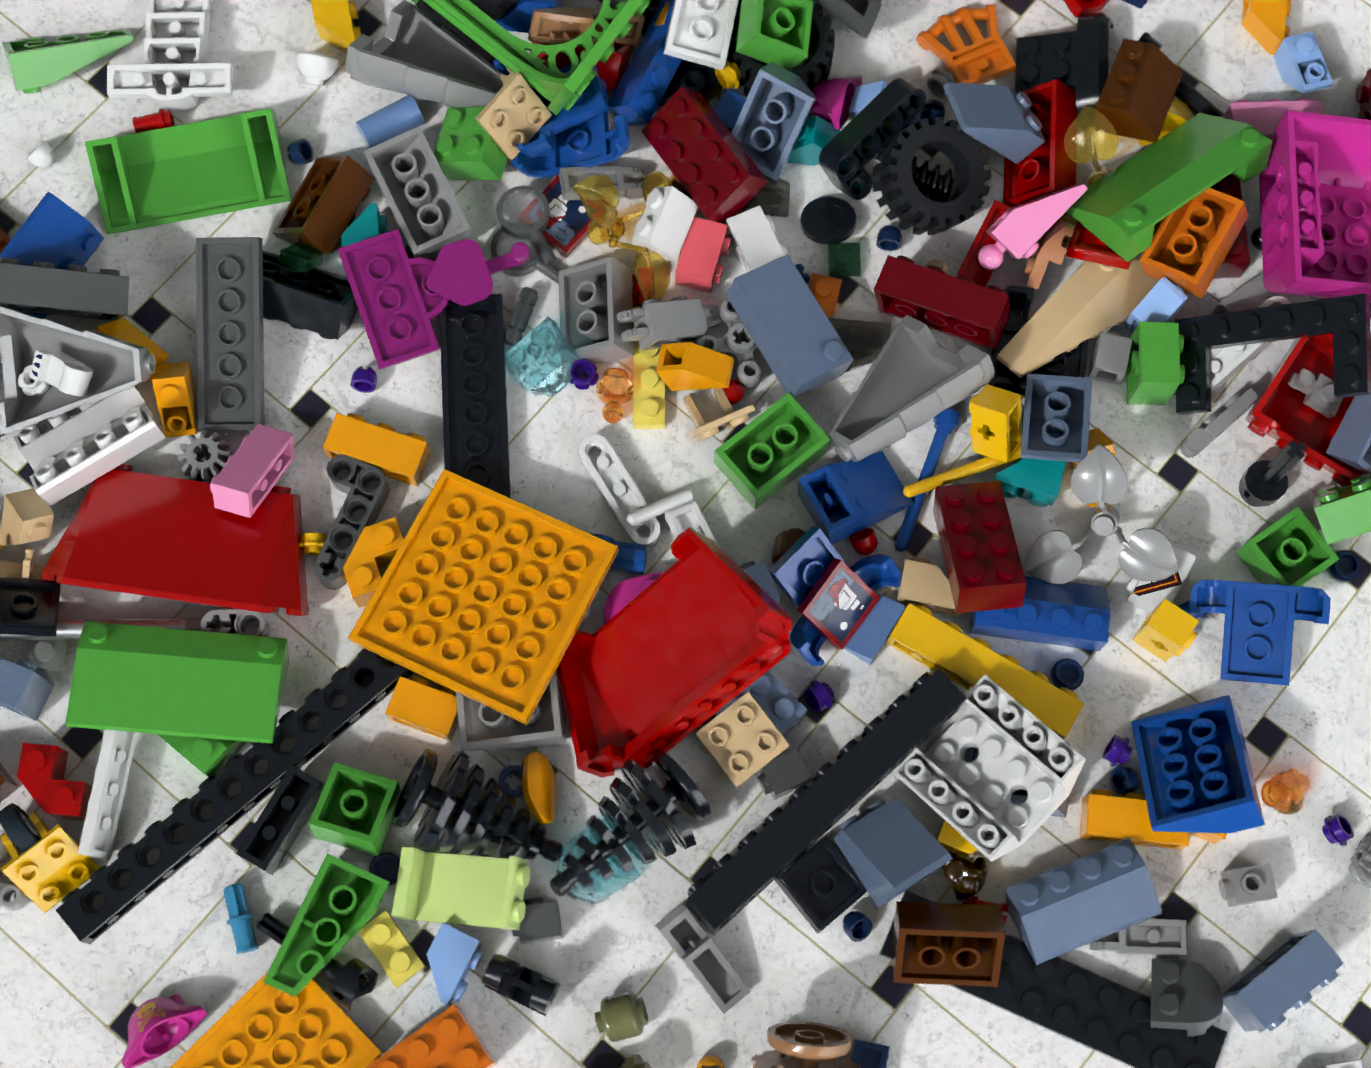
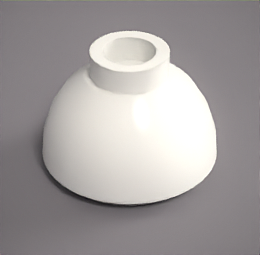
(316, 66)

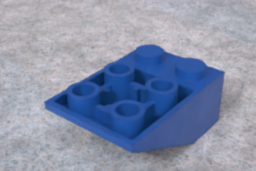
(852, 495)

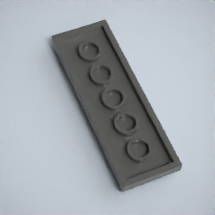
(230, 333)

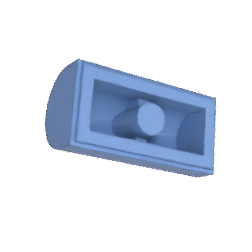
(390, 121)

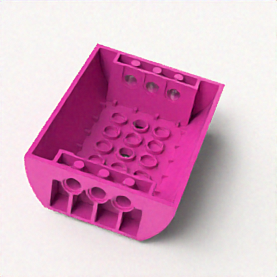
(1312, 184)

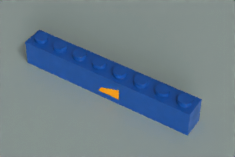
(647, 72)

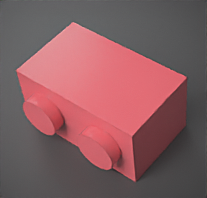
(701, 255)

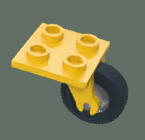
(49, 857)

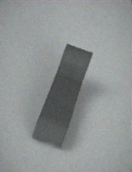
(344, 525)

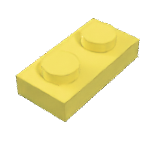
(391, 949)

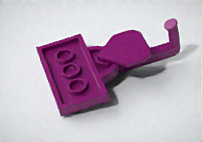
(394, 294)

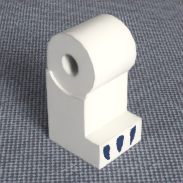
(61, 372)

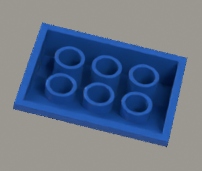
(1197, 770)

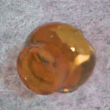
(614, 391)
(1286, 791)

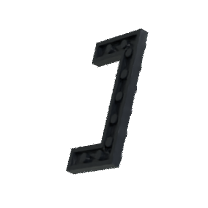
(1342, 316)

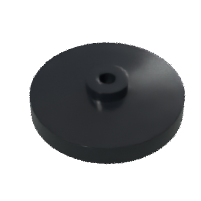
(828, 220)

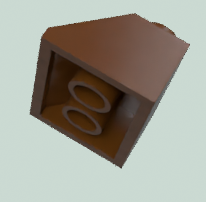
(1139, 90)
(325, 203)
(947, 943)

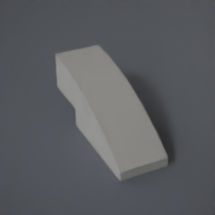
(702, 958)

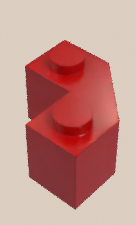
(42, 774)

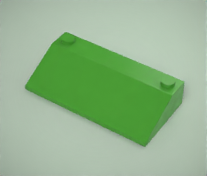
(189, 171)
(1166, 176)
(177, 682)

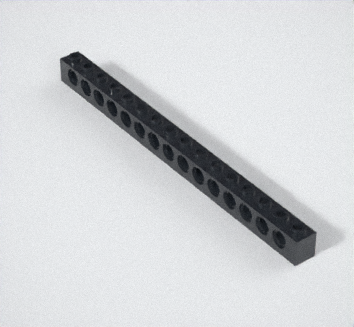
(77, 904)

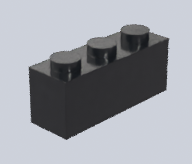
(281, 820)

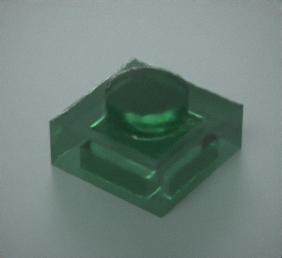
(301, 257)
(844, 259)

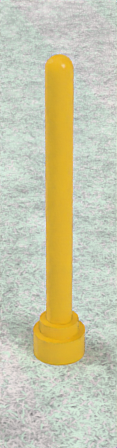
(955, 474)

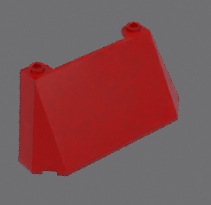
(172, 544)
(669, 658)

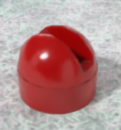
(735, 392)
(864, 541)

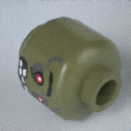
(621, 1016)

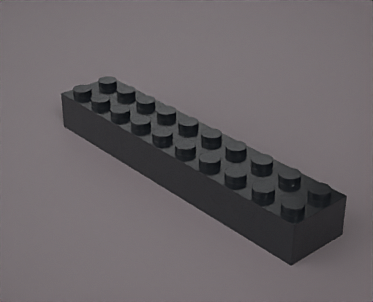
(825, 802)

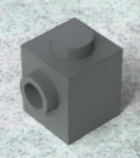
(784, 774)
(540, 921)

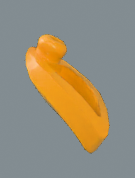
(540, 787)

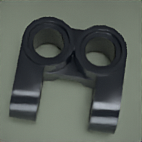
(520, 984)

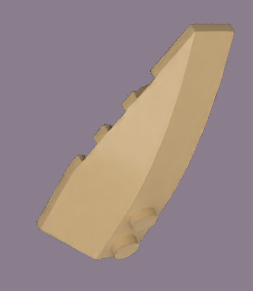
(1079, 310)

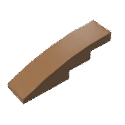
(568, 23)

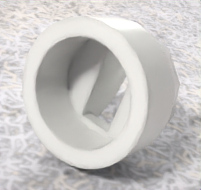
(41, 155)

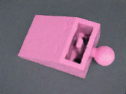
(1024, 225)

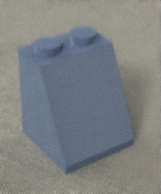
(890, 850)

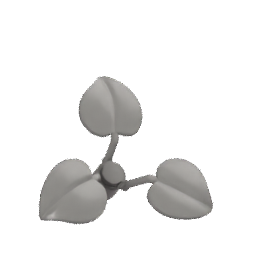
(1101, 479)

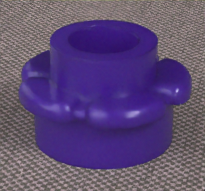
(587, 367)
(819, 696)
(1117, 751)
(1337, 829)

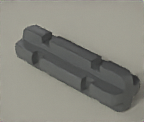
(520, 316)

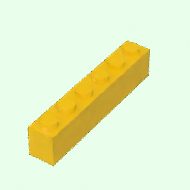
(968, 660)

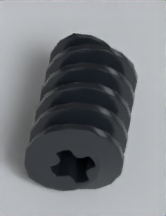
(931, 181)

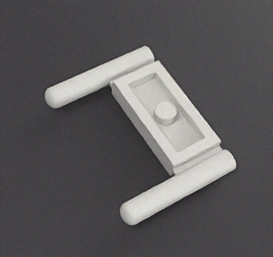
(680, 514)

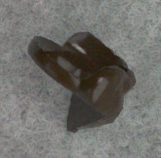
(965, 876)

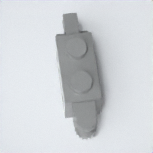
(669, 321)

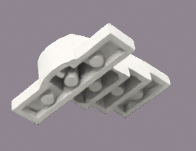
(174, 59)

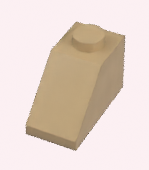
(25, 518)
(925, 585)

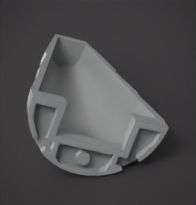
(423, 62)
(114, 364)
(907, 389)

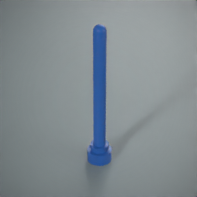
(944, 425)

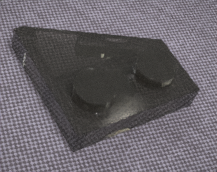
(862, 339)

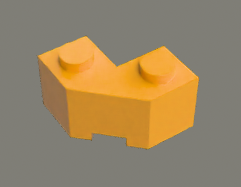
(372, 550)

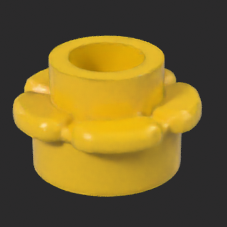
(729, 75)
(312, 543)

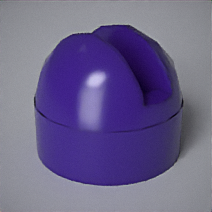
(364, 380)

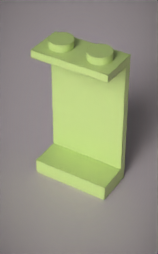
(461, 889)

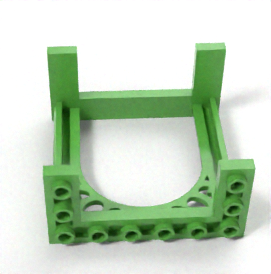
(555, 86)

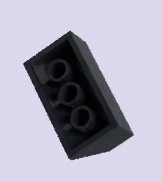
(307, 300)

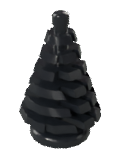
(464, 809)
(642, 812)

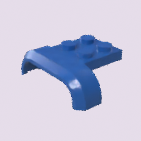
(588, 105)
(580, 146)
(802, 568)
(1258, 624)

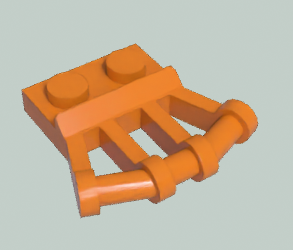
(975, 63)

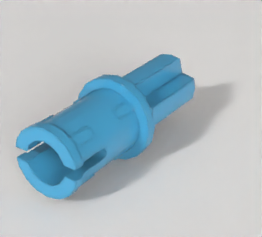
(240, 918)

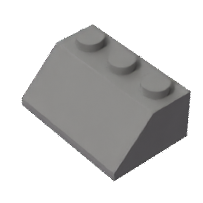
(588, 309)

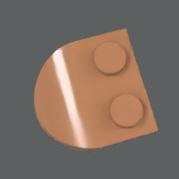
(1051, 249)

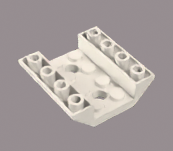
(87, 443)
(1013, 755)

